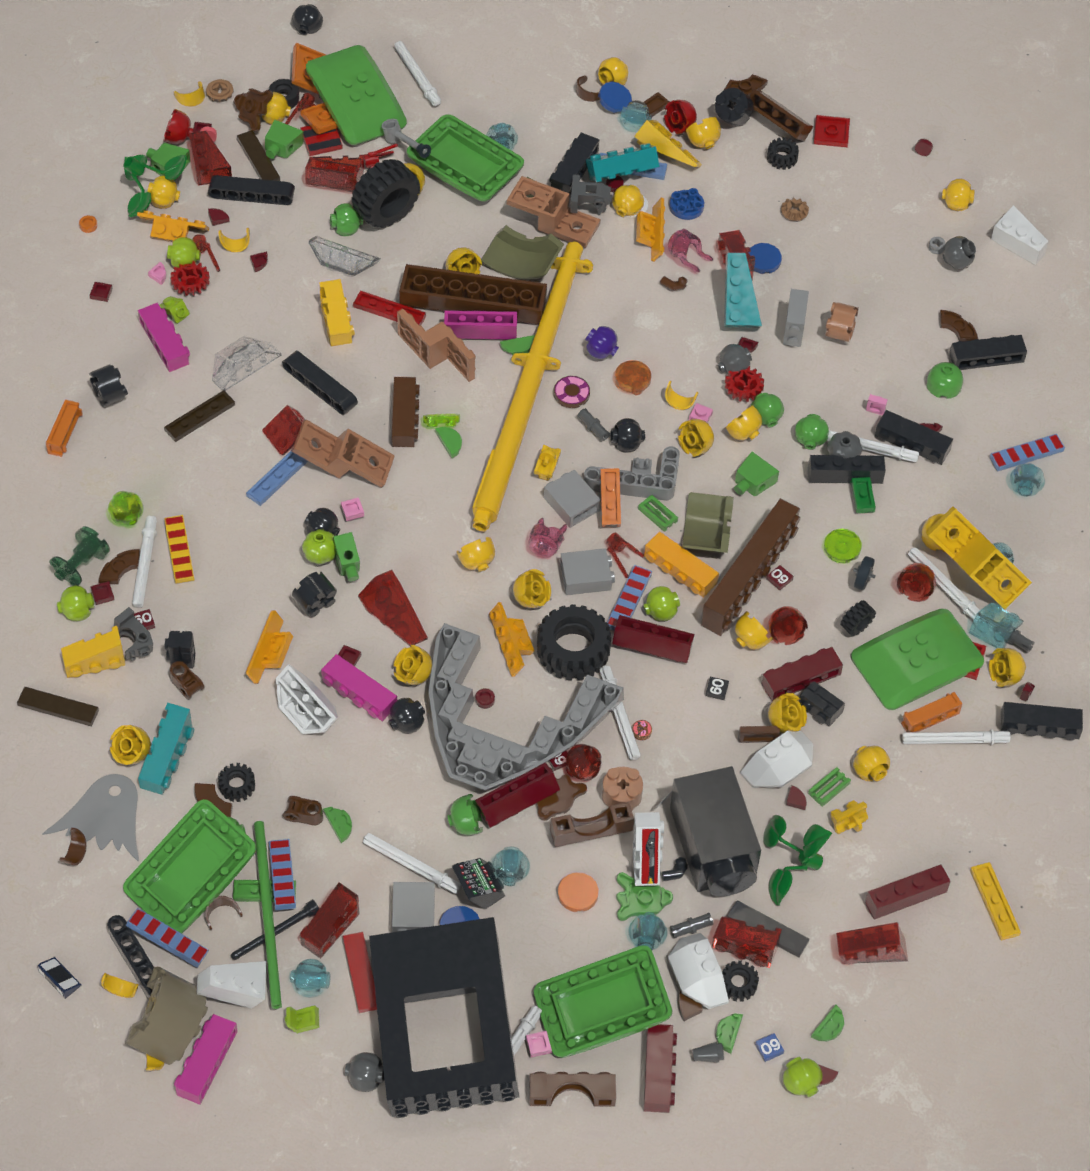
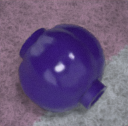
(602, 342)

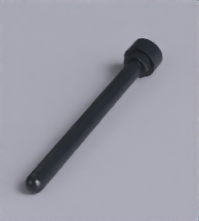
(308, 911)

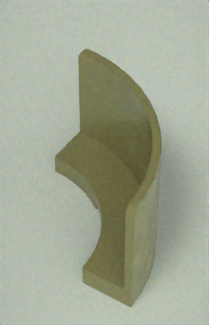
(519, 256)
(707, 522)

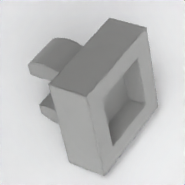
(642, 465)

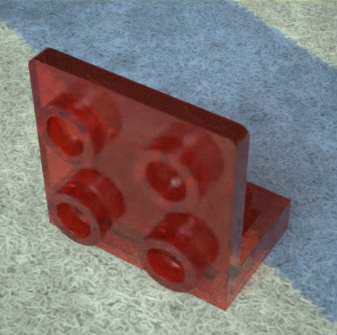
(284, 429)

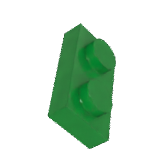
(863, 495)

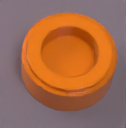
(88, 224)

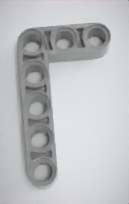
(643, 483)

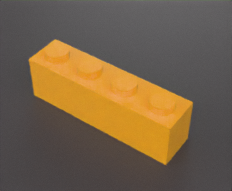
(681, 564)

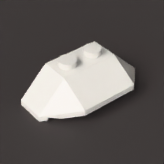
(304, 702)
(779, 761)
(698, 971)

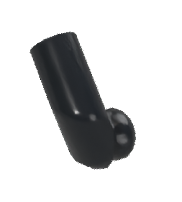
(677, 871)

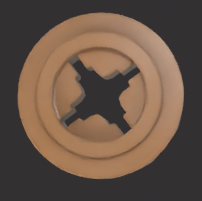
(214, 86)
(793, 214)

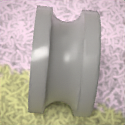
(932, 245)

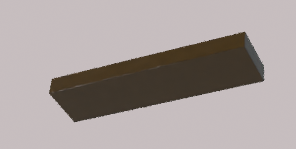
(257, 156)
(199, 416)
(58, 706)

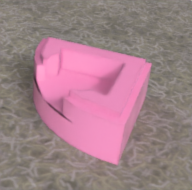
(158, 273)

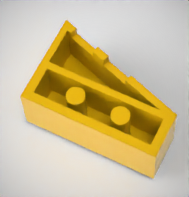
(335, 313)
(94, 655)

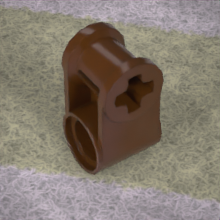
(188, 682)
(300, 809)

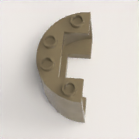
(169, 1018)

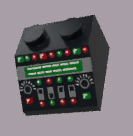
(479, 882)

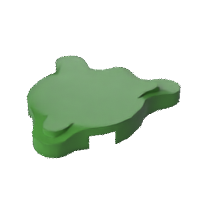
(640, 899)

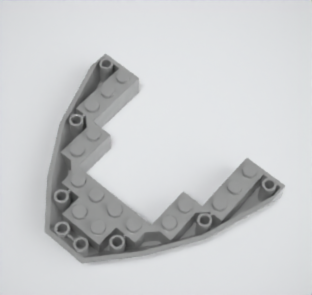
(486, 758)

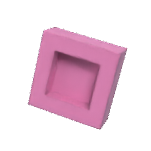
(876, 404)
(701, 412)
(352, 509)
(538, 1044)

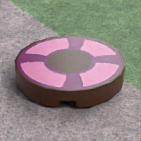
(571, 391)

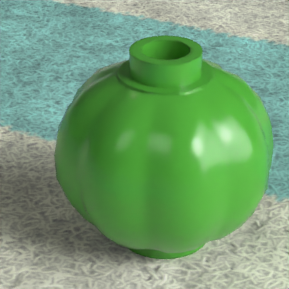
(345, 219)
(769, 407)
(811, 431)

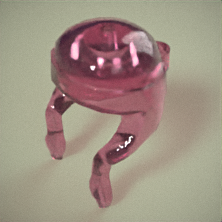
(679, 244)
(544, 540)

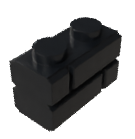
(181, 648)
(821, 704)

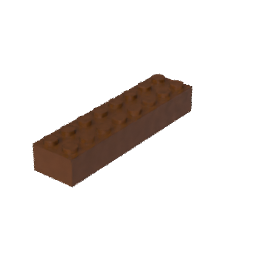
(466, 291)
(750, 567)

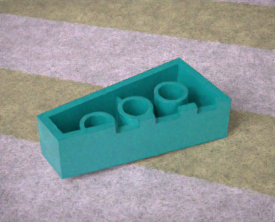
(622, 162)
(740, 298)
(166, 749)

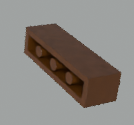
(780, 115)
(404, 412)

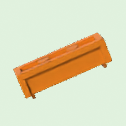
(63, 428)
(610, 497)
(932, 713)

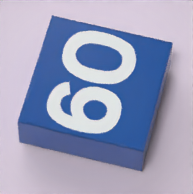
(769, 1047)

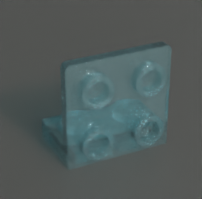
(995, 625)

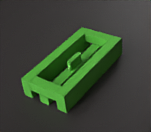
(655, 515)
(840, 776)

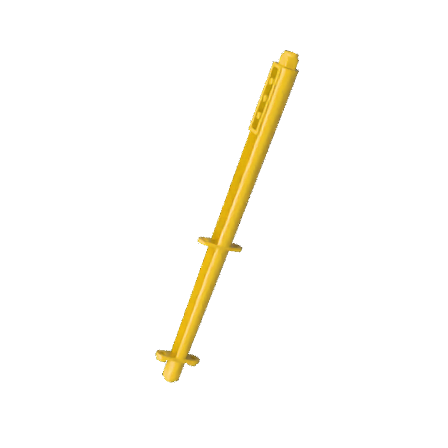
(503, 457)

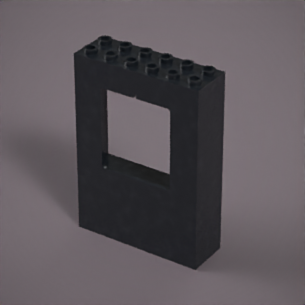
(437, 965)

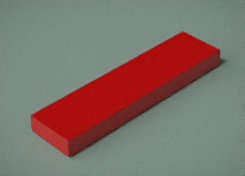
(385, 307)
(360, 971)

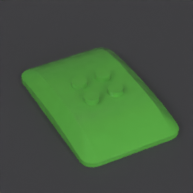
(355, 93)
(466, 158)
(917, 658)
(190, 867)
(603, 1002)

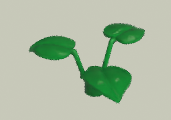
(135, 166)
(813, 841)

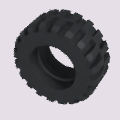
(385, 193)
(573, 621)

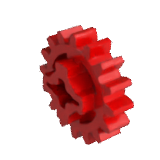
(190, 278)
(744, 384)

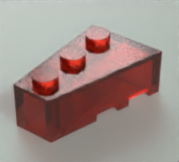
(334, 173)
(330, 921)
(873, 944)

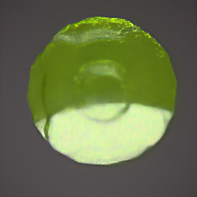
(842, 545)

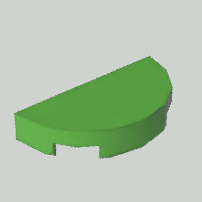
(517, 345)
(450, 439)
(339, 821)
(831, 1026)
(728, 1030)

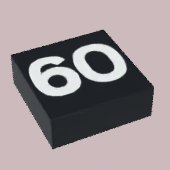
(717, 688)

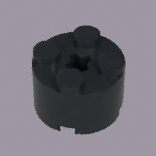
(742, 110)
(107, 384)
(314, 593)

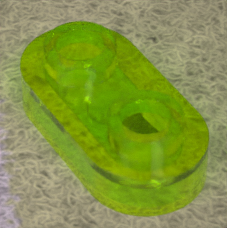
(433, 420)

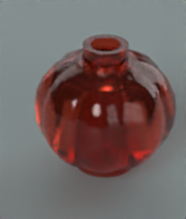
(583, 762)

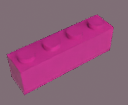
(482, 324)
(163, 337)
(358, 687)
(206, 1059)

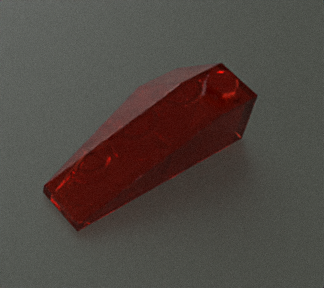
(389, 603)

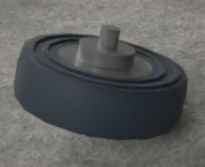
(864, 573)

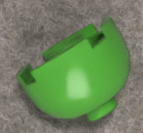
(945, 380)
(465, 816)

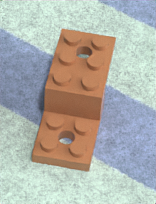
(553, 211)
(436, 345)
(343, 453)

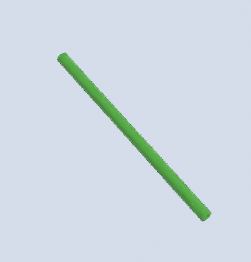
(267, 911)

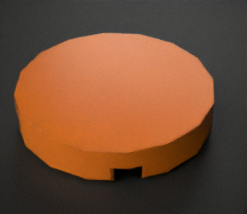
(578, 892)

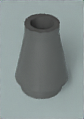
(710, 1053)

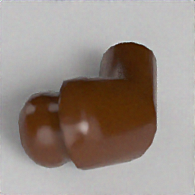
(674, 285)

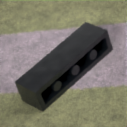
(574, 162)
(988, 352)
(914, 436)
(842, 470)
(1042, 720)

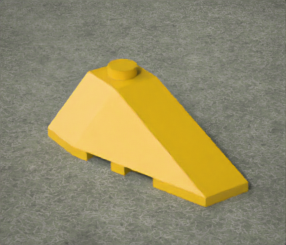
(659, 136)

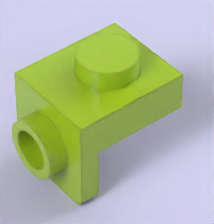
(175, 308)
(302, 1019)

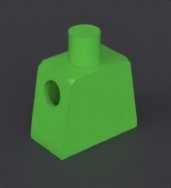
(282, 140)
(164, 154)
(755, 475)
(347, 556)

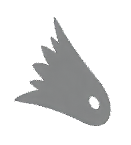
(104, 814)

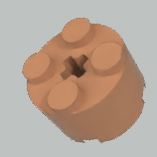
(841, 322)
(622, 786)

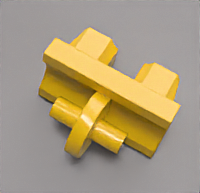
(547, 462)
(850, 818)

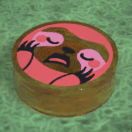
(642, 730)

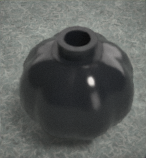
(307, 19)
(627, 435)
(322, 519)
(406, 715)

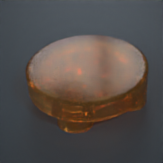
(632, 377)

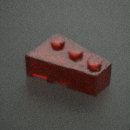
(207, 158)
(734, 243)
(747, 941)

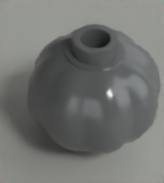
(959, 252)
(734, 358)
(844, 445)
(365, 1072)

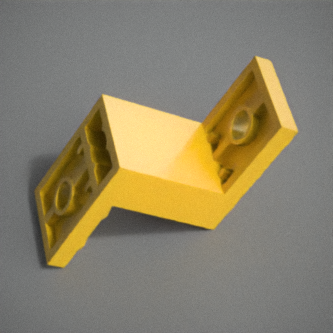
(978, 557)

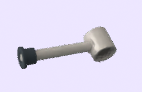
(393, 134)

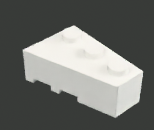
(234, 983)

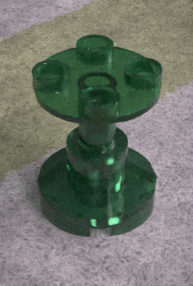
(88, 546)

